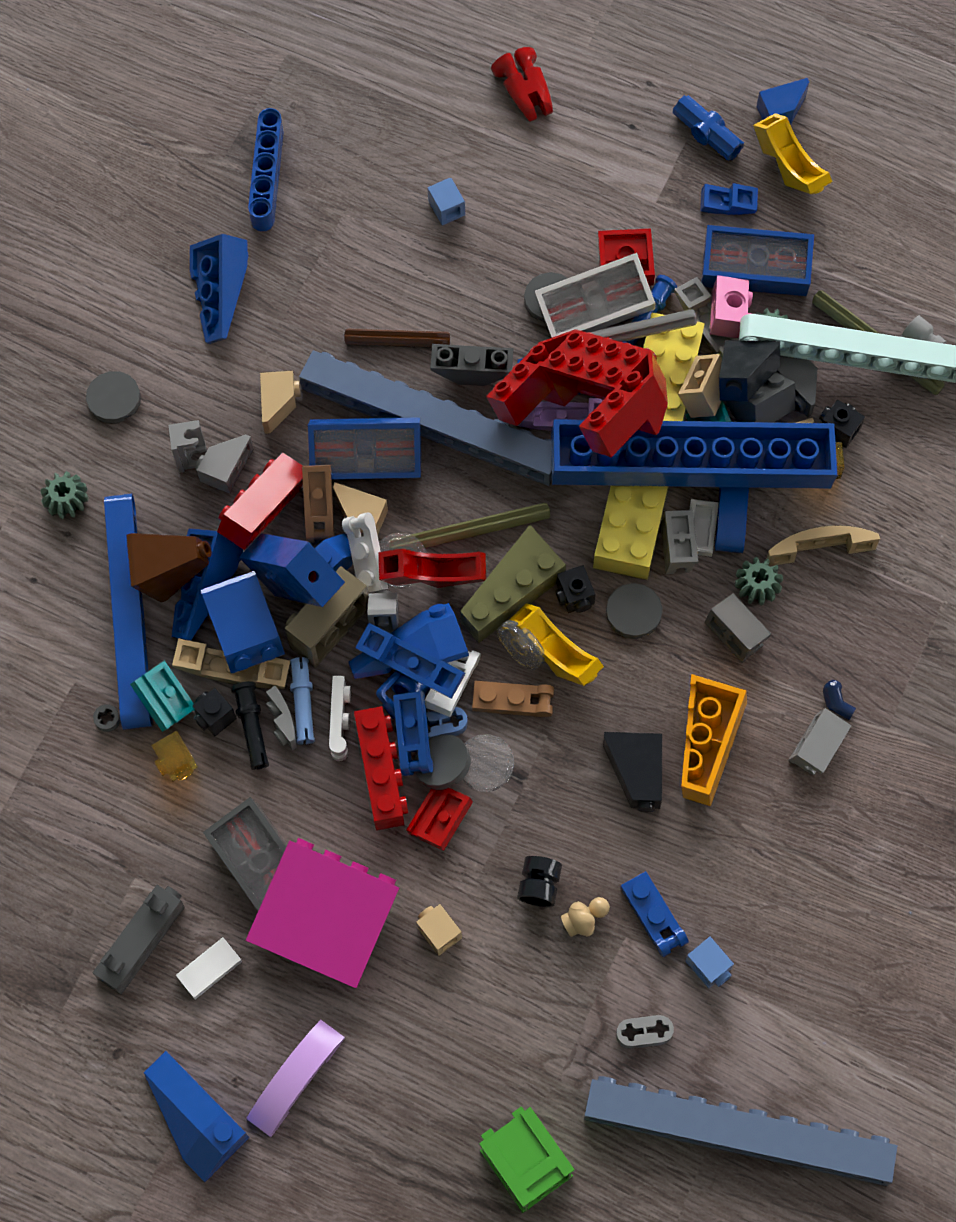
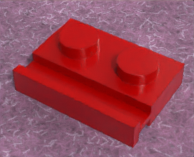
(439, 817)

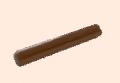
(395, 337)

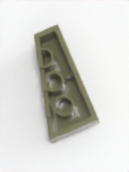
(518, 579)

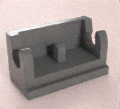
(737, 627)

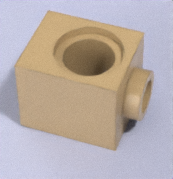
(438, 929)

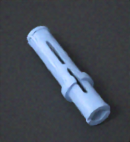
(302, 700)

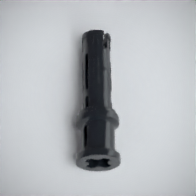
(248, 713)

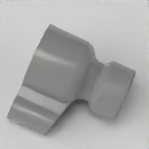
(921, 330)

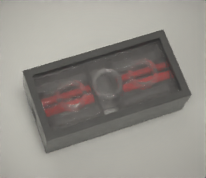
(248, 848)

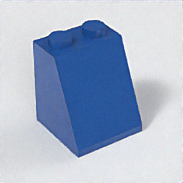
(242, 622)

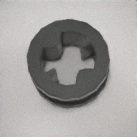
(103, 710)

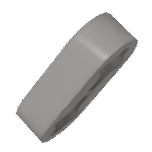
(644, 1024)

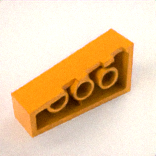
(710, 733)

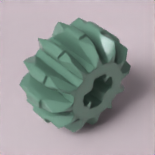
(69, 502)
(766, 589)

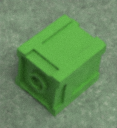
(526, 1159)

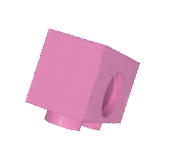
(728, 305)

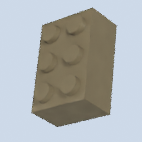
(319, 629)

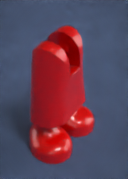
(527, 89)

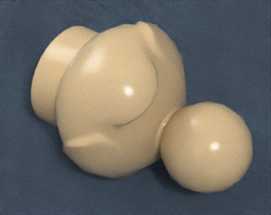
(581, 918)

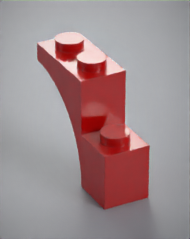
(436, 570)

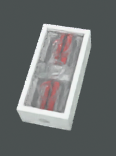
(596, 297)

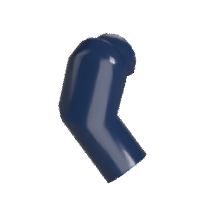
(834, 699)

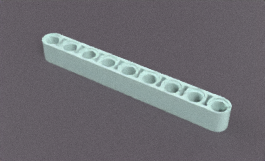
(853, 347)

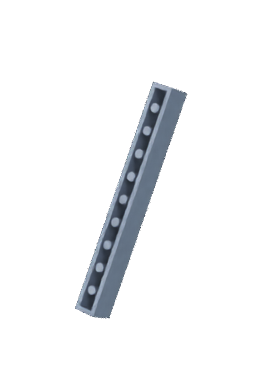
(439, 419)
(741, 1132)

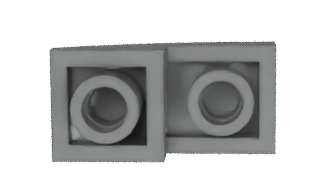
(284, 725)

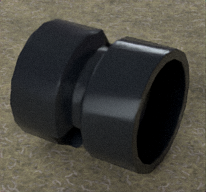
(537, 891)

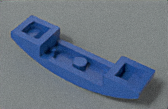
(410, 661)

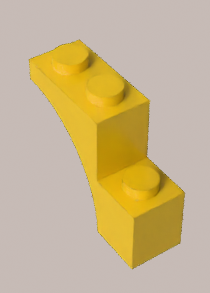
(794, 163)
(560, 653)

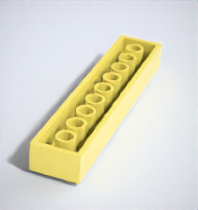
(636, 512)

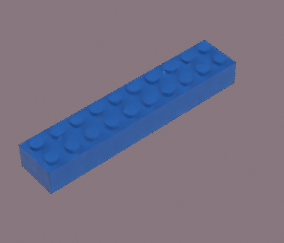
(702, 456)

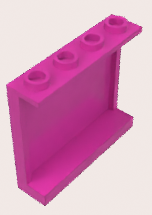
(323, 912)

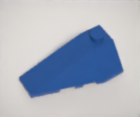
(219, 272)
(223, 563)
(429, 631)
(197, 1123)

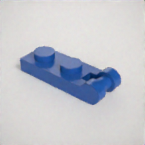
(412, 733)
(653, 913)

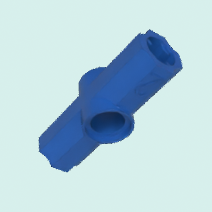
(708, 127)

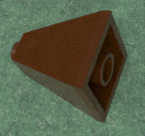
(164, 562)

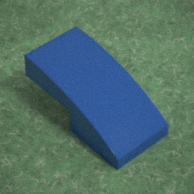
(729, 201)

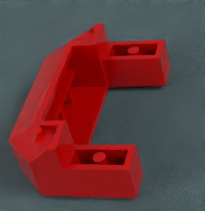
(592, 365)

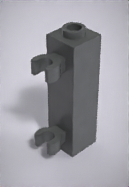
(139, 938)

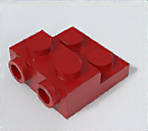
(622, 243)

